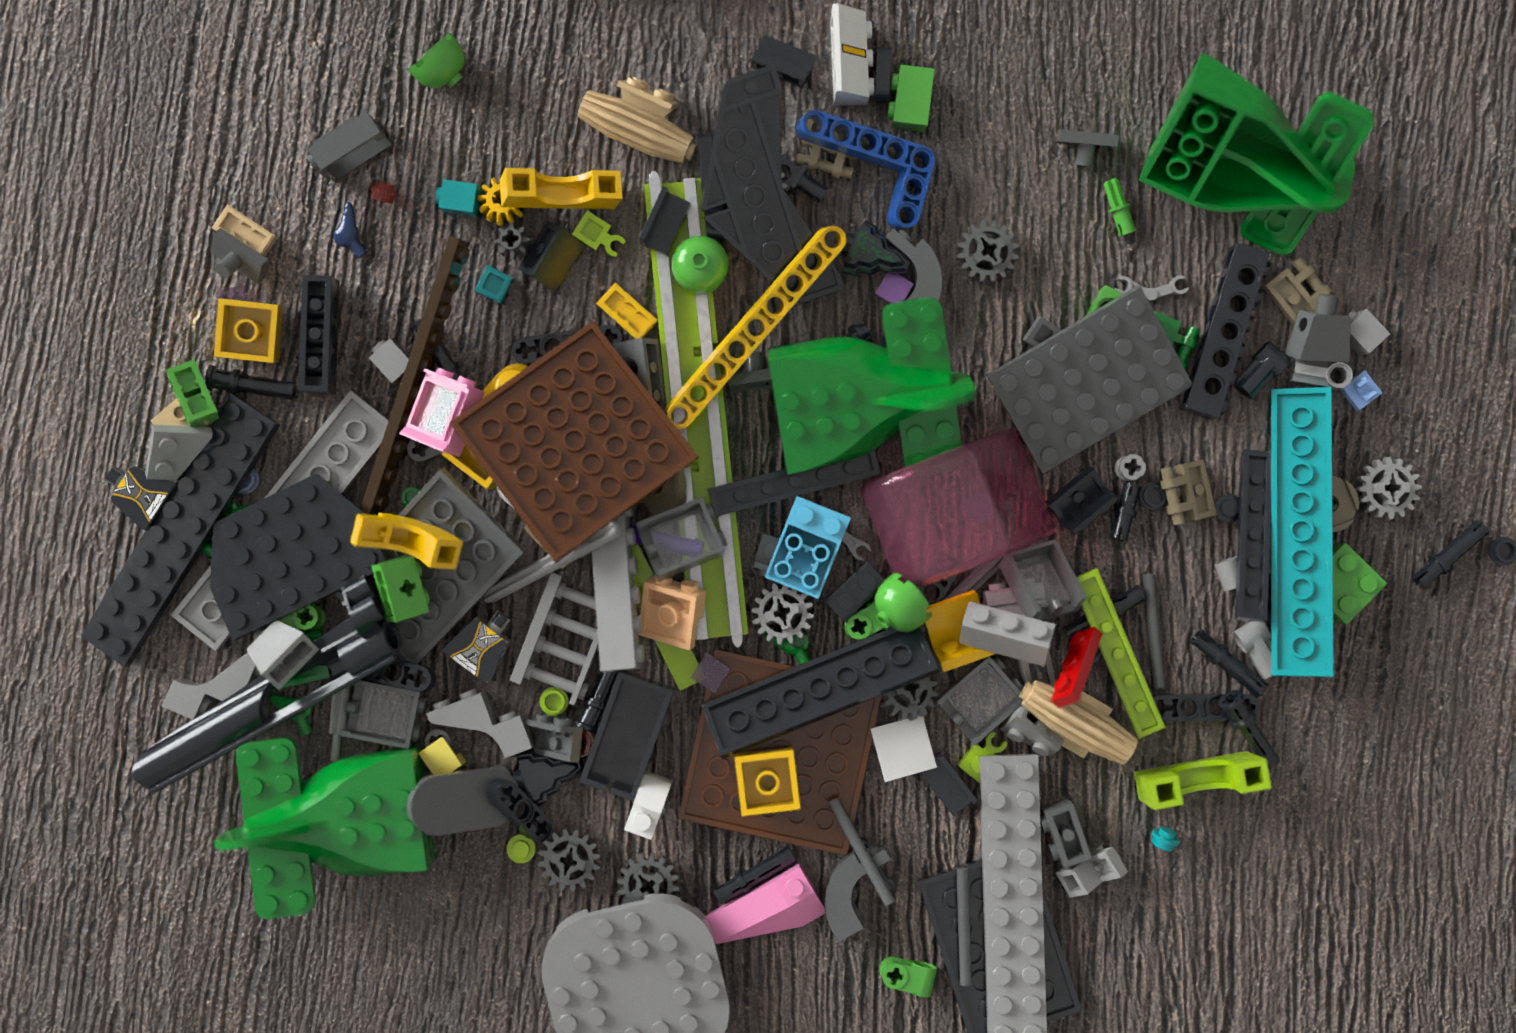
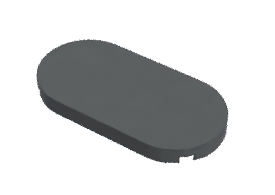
(456, 802)

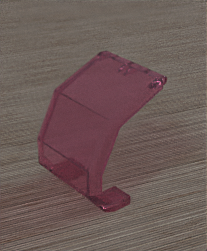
(958, 509)

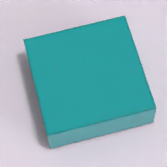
(494, 284)

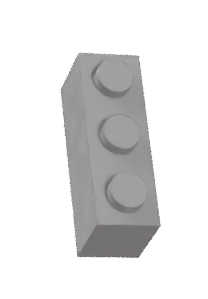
(1006, 633)

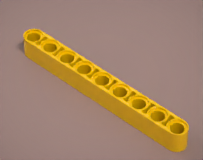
(767, 322)

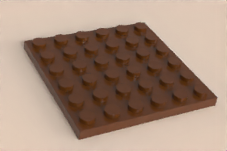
(574, 441)
(827, 759)

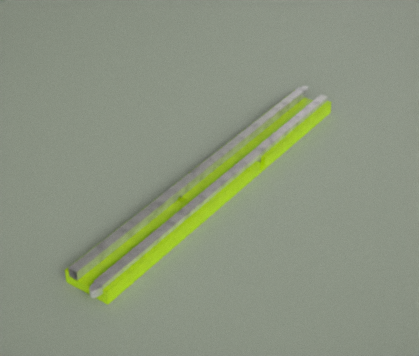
(686, 341)

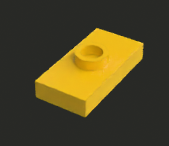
(627, 312)

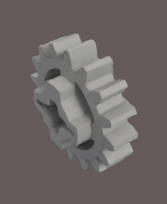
(1388, 500)
(769, 617)

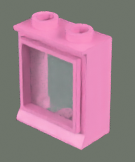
(436, 405)

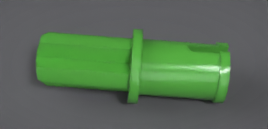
(1119, 207)

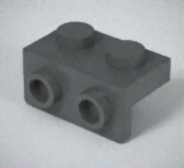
(556, 738)

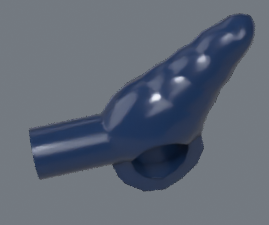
(347, 232)

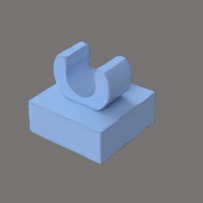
(1361, 390)

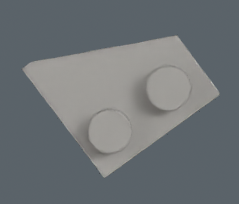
(174, 450)
(1036, 735)

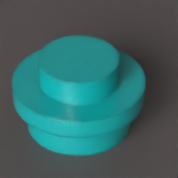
(1164, 838)

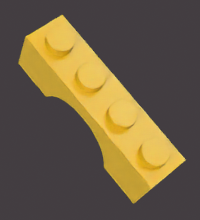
(586, 191)

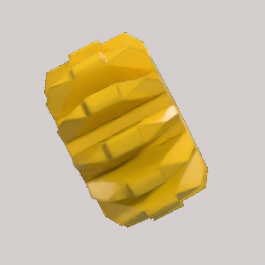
(494, 209)

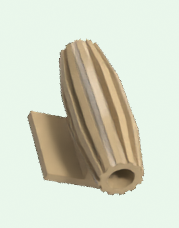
(639, 120)
(1081, 725)

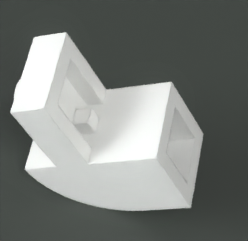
(648, 805)

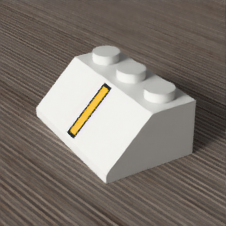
(850, 56)

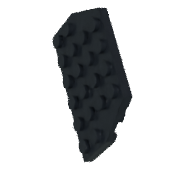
(286, 555)

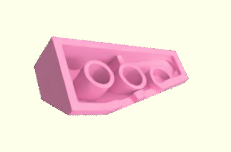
(772, 906)

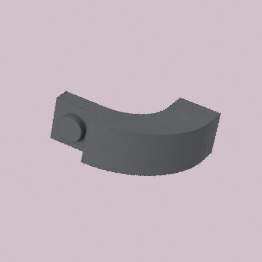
(923, 264)
(839, 904)

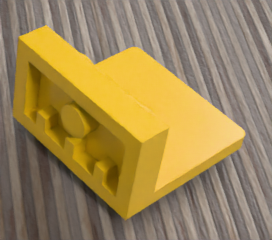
(945, 631)

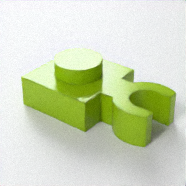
(594, 231)
(970, 761)

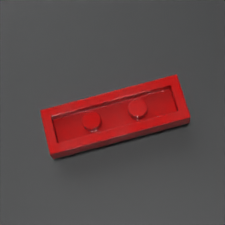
(1076, 667)

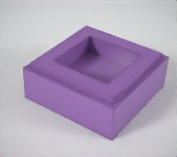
(893, 288)

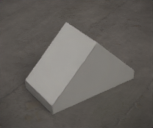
(1032, 672)

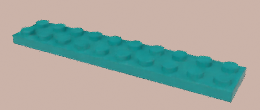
(1301, 532)

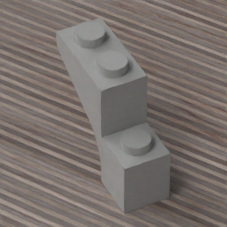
(194, 698)
(476, 714)

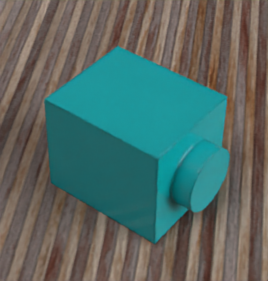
(458, 198)

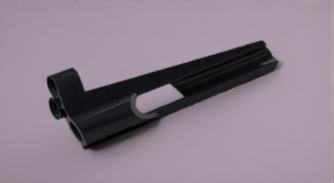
(350, 651)

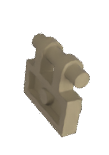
(836, 169)
(1289, 293)
(1194, 490)

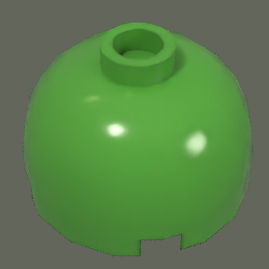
(440, 64)
(700, 265)
(900, 605)

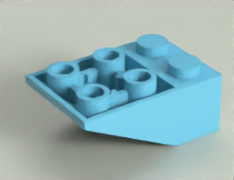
(807, 547)

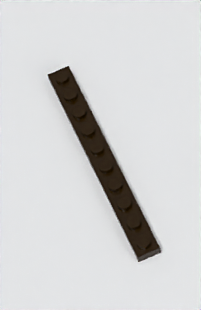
(427, 339)

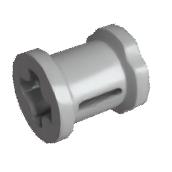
(1123, 473)

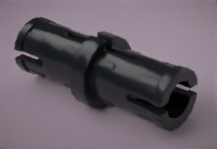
(1125, 512)

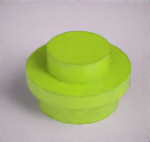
(554, 701)
(521, 849)

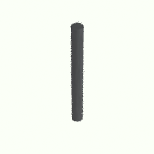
(1153, 630)
(861, 851)
(964, 926)

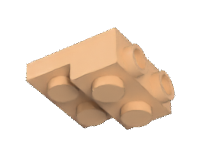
(672, 611)

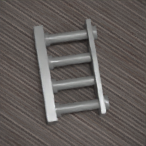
(536, 642)

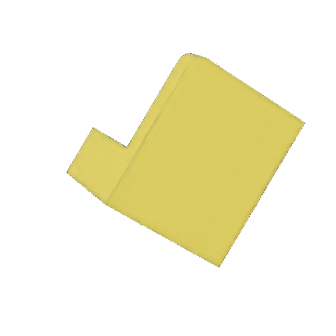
(441, 757)

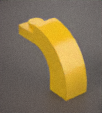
(399, 533)

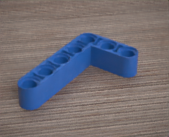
(877, 155)

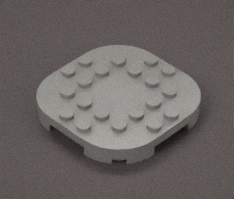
(636, 970)

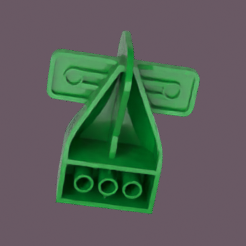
(1238, 152)
(852, 395)
(340, 818)

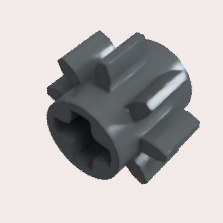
(518, 246)

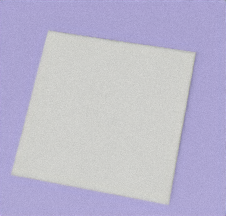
(903, 748)

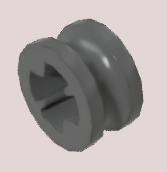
(436, 732)

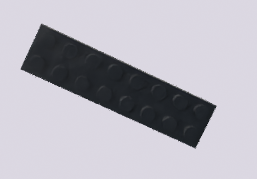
(818, 689)

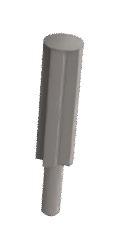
(338, 720)

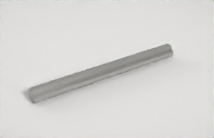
(546, 565)

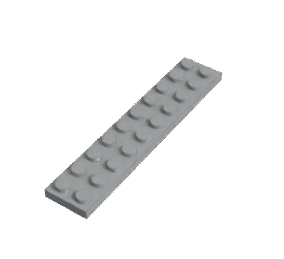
(337, 454)
(1012, 893)

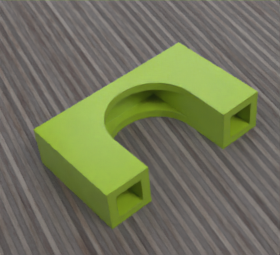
(1165, 785)

